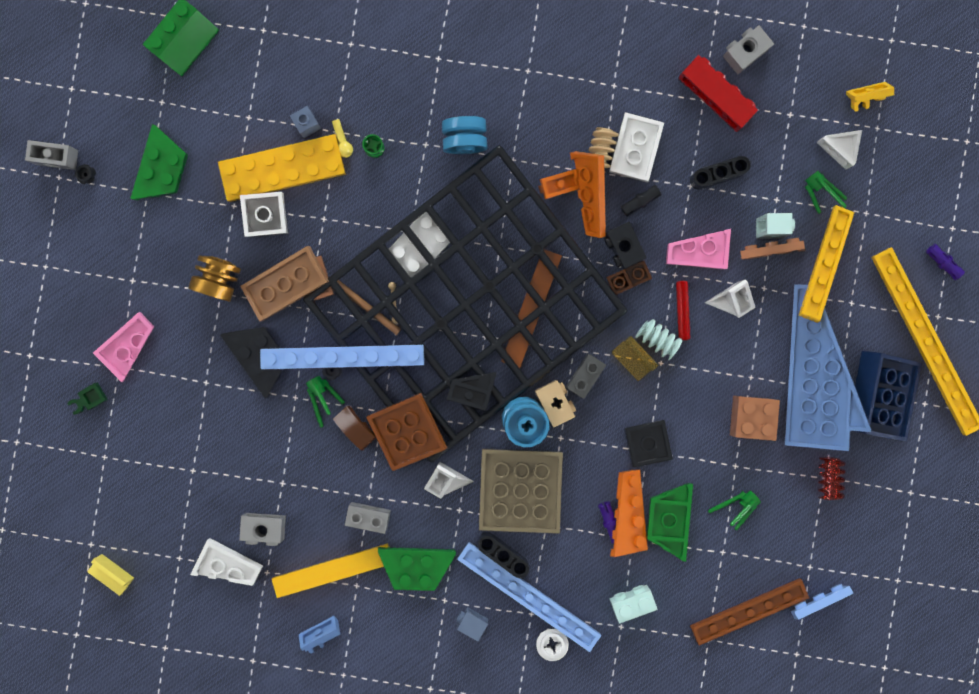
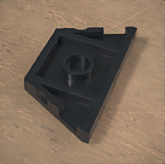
(246, 348)

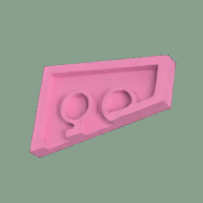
(702, 251)
(124, 346)

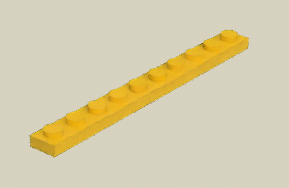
(927, 341)

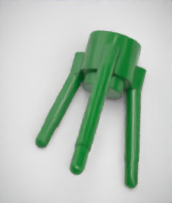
(818, 181)
(317, 387)
(748, 502)

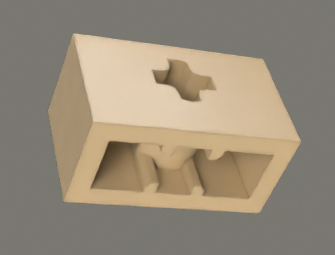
(555, 415)

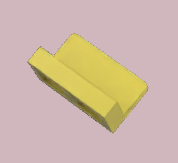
(110, 574)

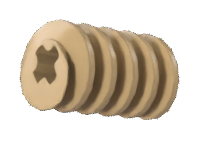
(602, 143)

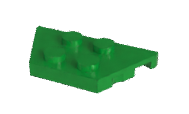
(160, 167)
(671, 520)
(415, 567)

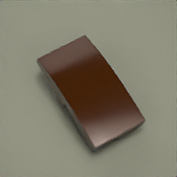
(629, 277)
(354, 428)

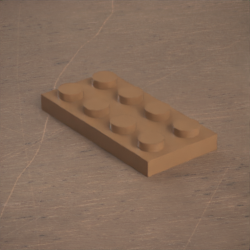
(284, 283)

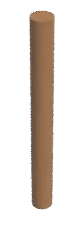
(366, 306)

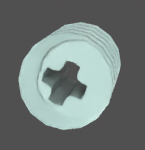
(659, 338)

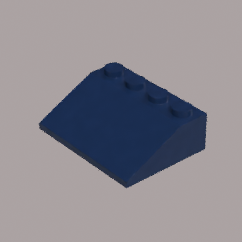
(887, 393)

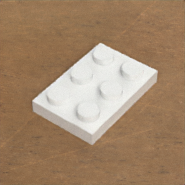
(636, 147)
(431, 238)

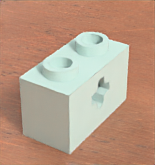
(774, 225)

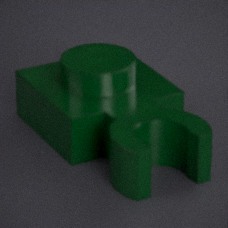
(89, 398)

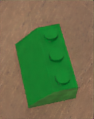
(181, 37)

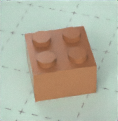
(754, 418)

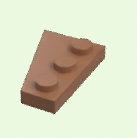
(772, 248)

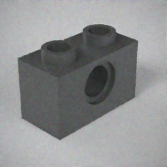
(585, 376)

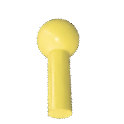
(345, 147)

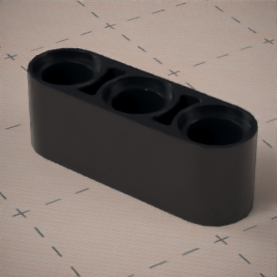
(728, 168)
(508, 563)

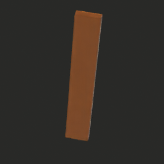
(541, 282)
(749, 611)

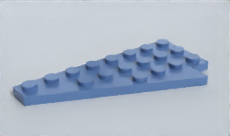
(820, 389)

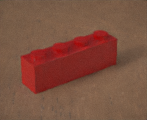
(718, 93)

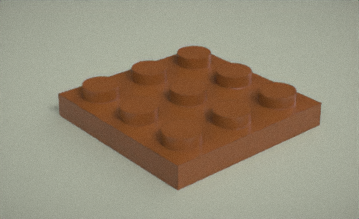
(406, 432)

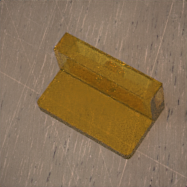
(634, 358)

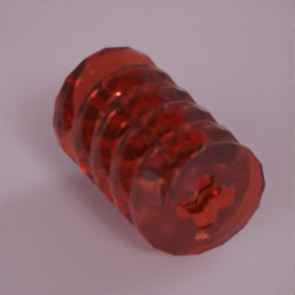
(832, 478)

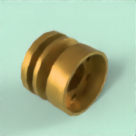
(214, 278)

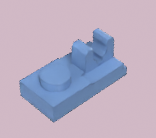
(319, 634)

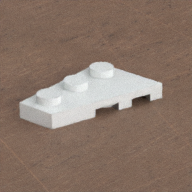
(225, 563)

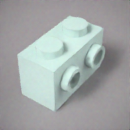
(633, 603)

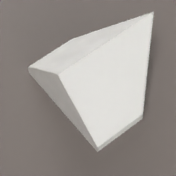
(842, 147)
(734, 300)
(445, 481)

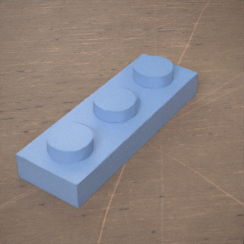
(821, 601)

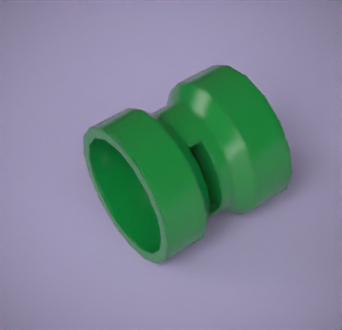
(371, 142)

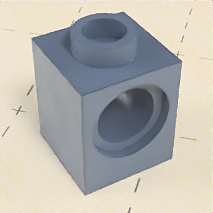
(305, 122)
(471, 623)

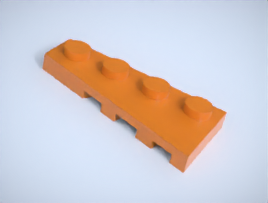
(592, 191)
(630, 522)

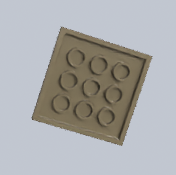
(520, 491)

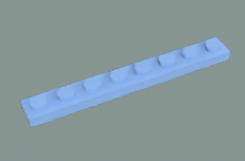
(342, 357)
(530, 597)

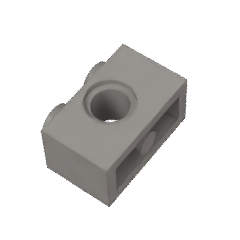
(758, 43)
(51, 155)
(367, 517)
(250, 528)

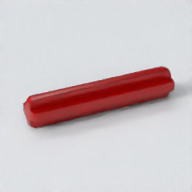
(683, 310)

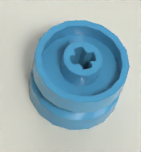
(464, 135)
(515, 425)

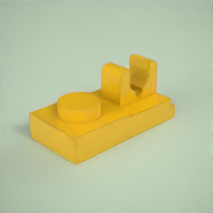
(865, 94)

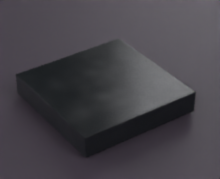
(648, 443)

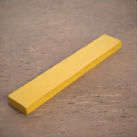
(826, 264)
(327, 572)

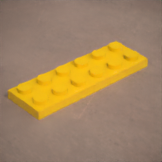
(282, 167)

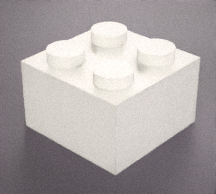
(263, 214)

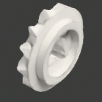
(546, 651)

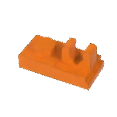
(558, 184)

